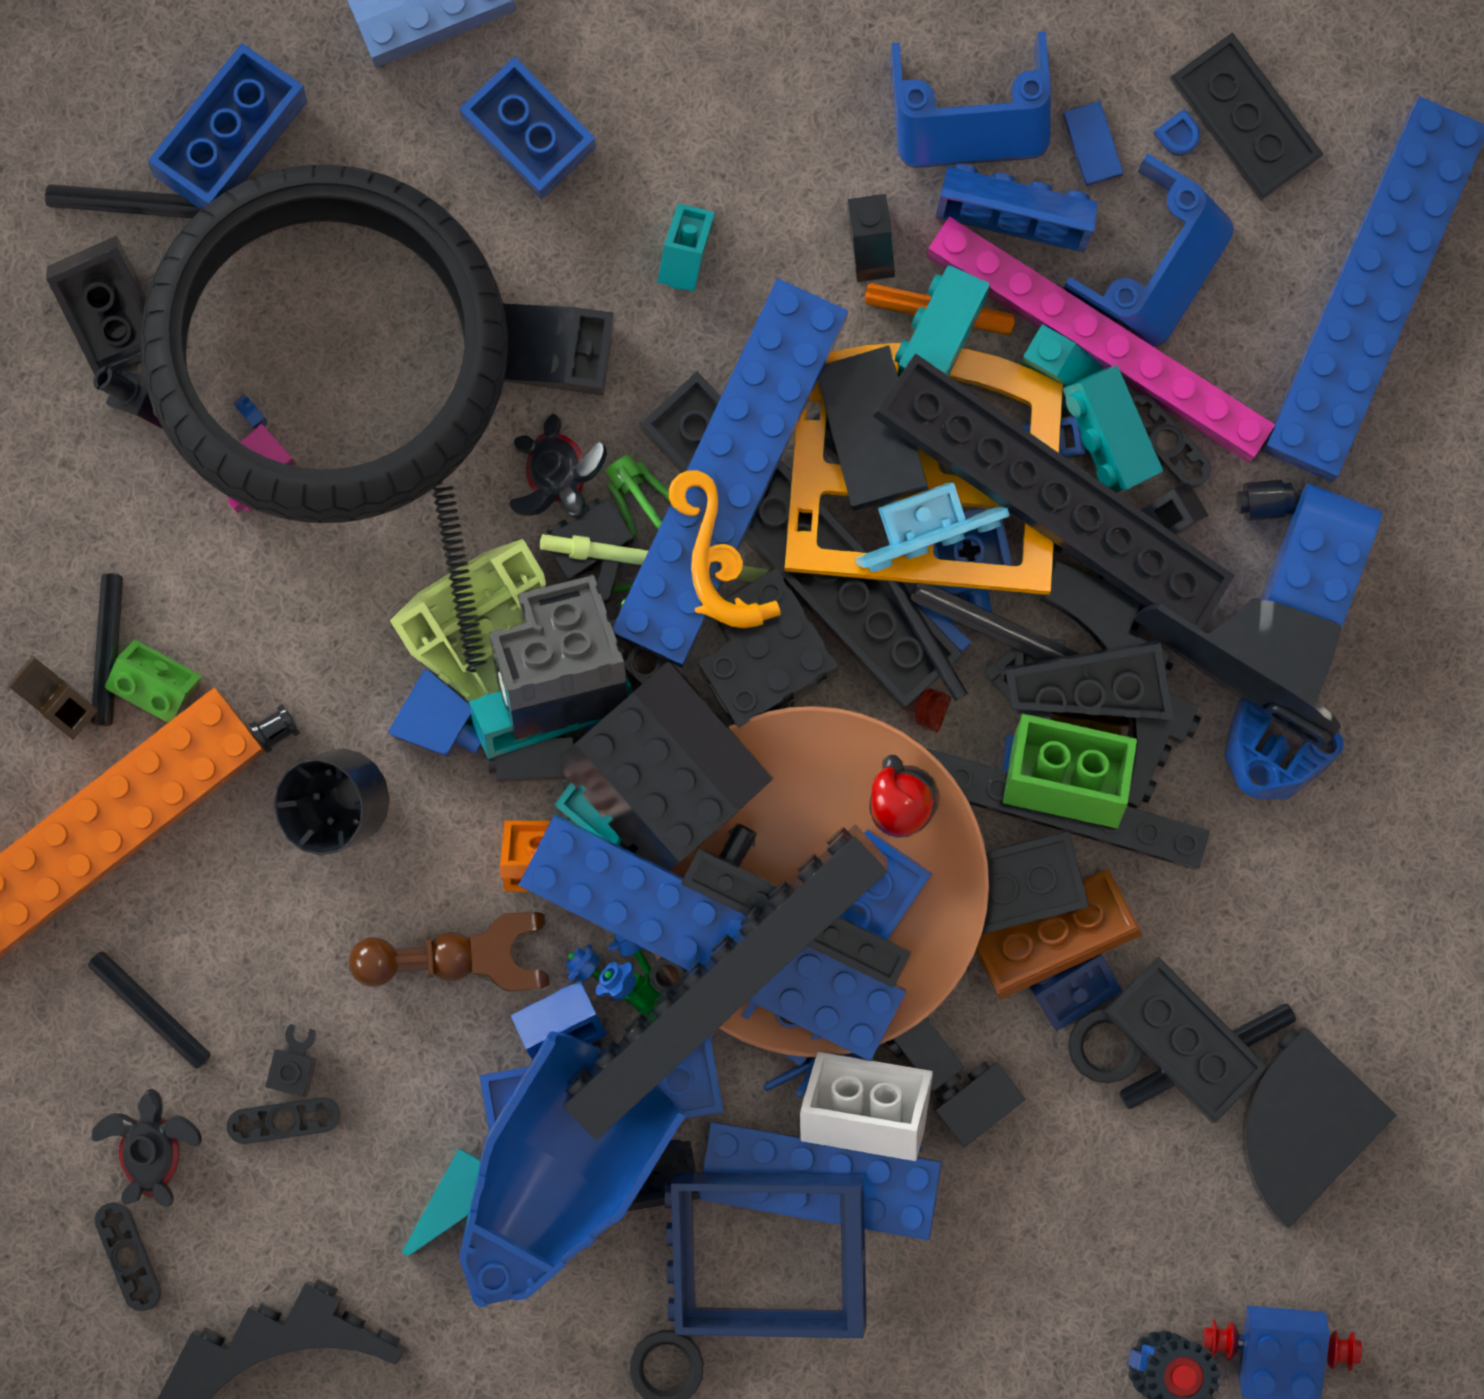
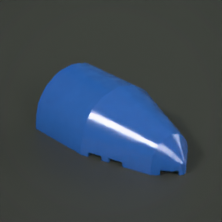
(548, 1182)

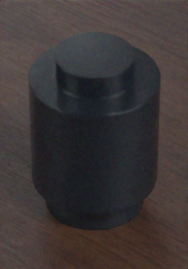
(1266, 500)

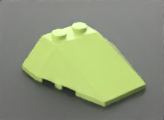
(430, 624)

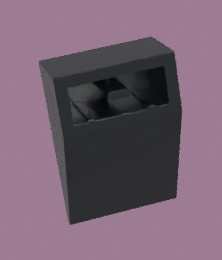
(558, 347)

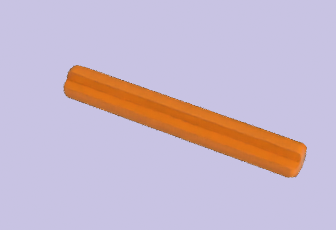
(910, 302)

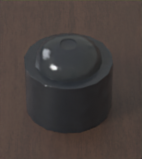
(331, 801)

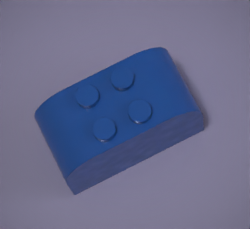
(1322, 554)

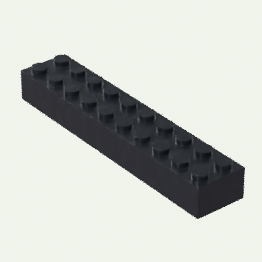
(853, 609)
(726, 981)

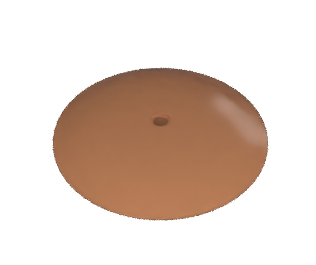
(823, 781)

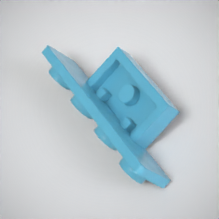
(925, 520)

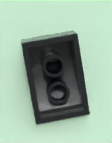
(101, 303)

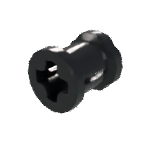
(274, 728)

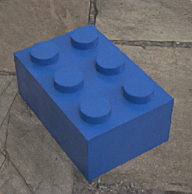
(528, 128)

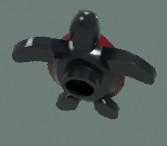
(556, 471)
(148, 1147)

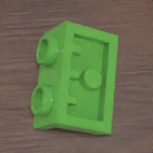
(152, 681)

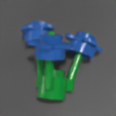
(616, 979)

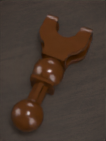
(454, 956)

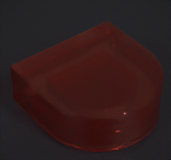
(932, 709)

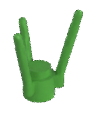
(627, 477)

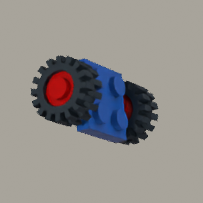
(1172, 1368)

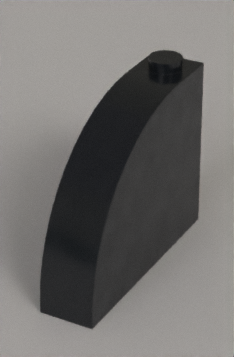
(1306, 1124)

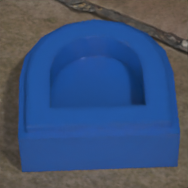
(1179, 134)

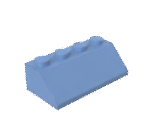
(405, 26)

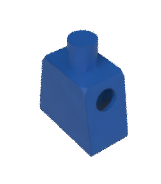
(435, 718)

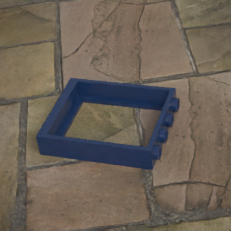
(809, 1323)

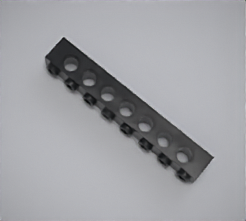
(1137, 831)

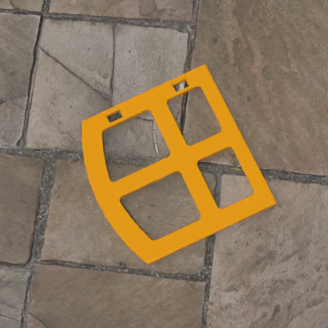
(815, 478)

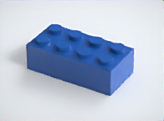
(228, 128)

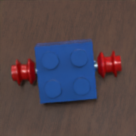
(1283, 1352)

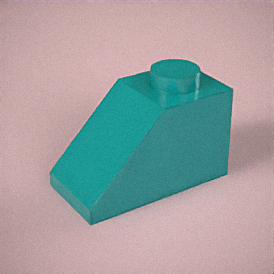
(685, 247)
(1058, 358)

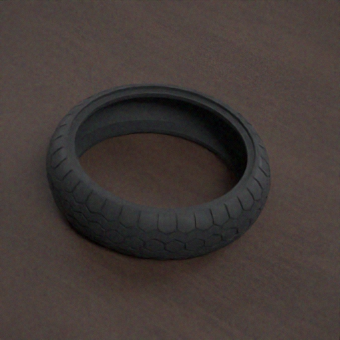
(300, 197)

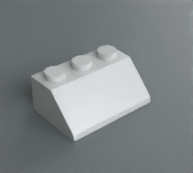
(866, 1106)

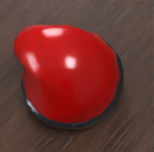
(902, 798)

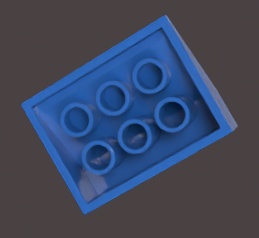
(1016, 208)

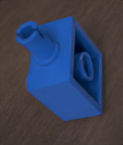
(991, 549)

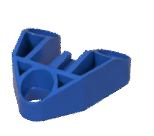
(1245, 762)

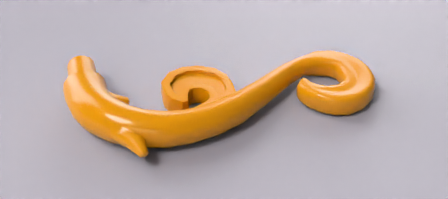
(714, 606)

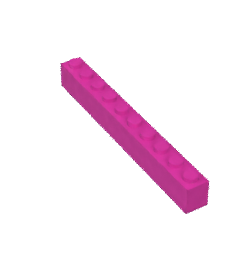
(1104, 340)

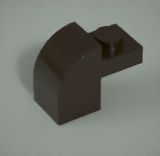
(53, 697)

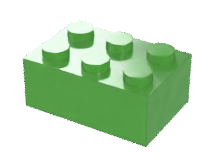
(1070, 771)

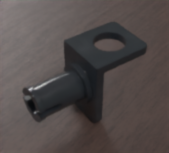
(126, 393)

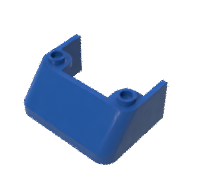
(972, 133)
(1157, 308)

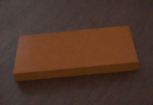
(1045, 947)

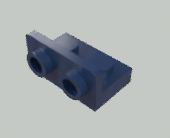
(1075, 991)

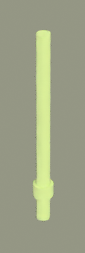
(581, 548)

